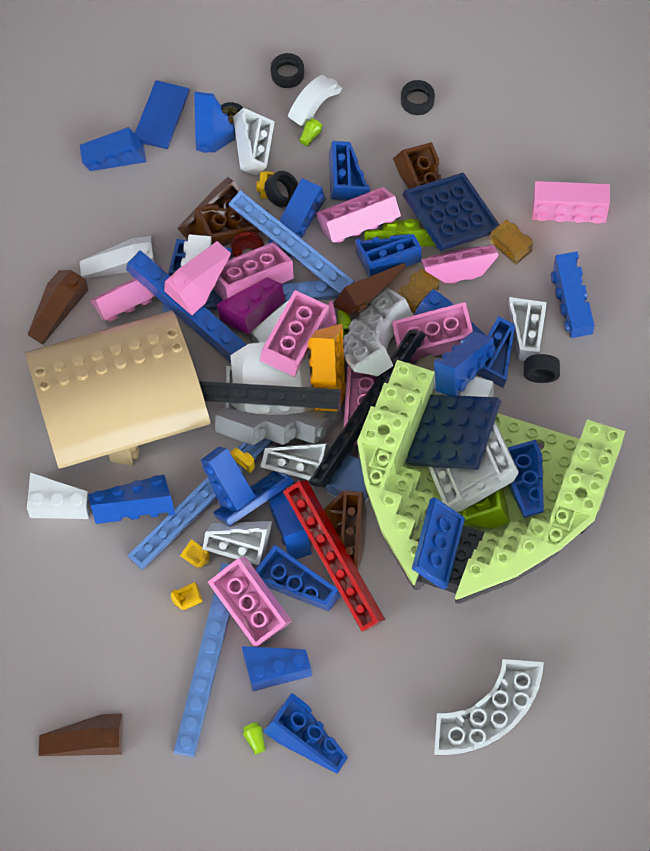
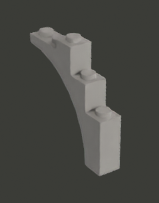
(252, 427)

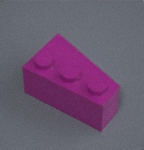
(251, 305)

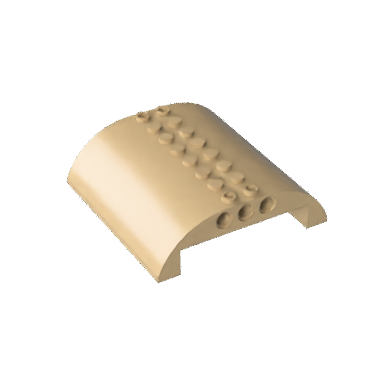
(117, 388)

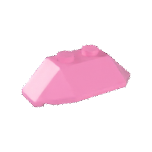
(461, 263)

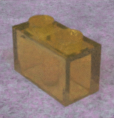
(511, 241)
(418, 288)

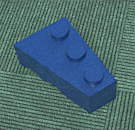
(384, 254)
(289, 526)

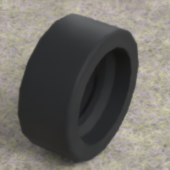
(287, 59)
(414, 86)
(272, 191)
(541, 368)

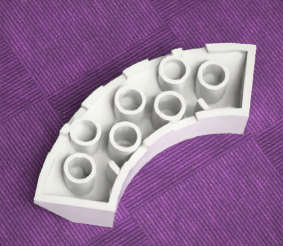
(370, 334)
(493, 714)

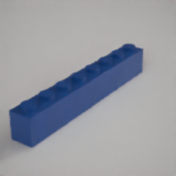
(202, 322)

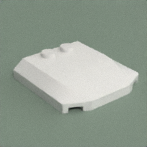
(250, 370)
(465, 486)

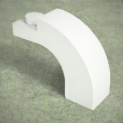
(312, 97)

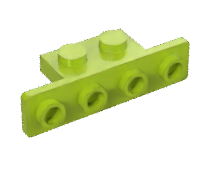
(401, 227)

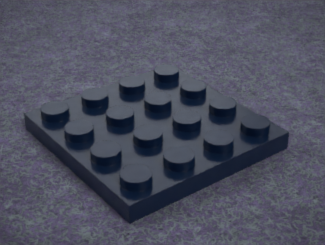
(451, 211)
(454, 432)

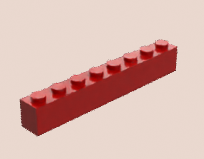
(334, 555)

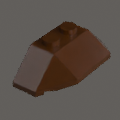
(348, 518)

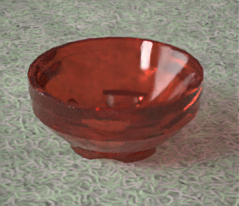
(244, 241)

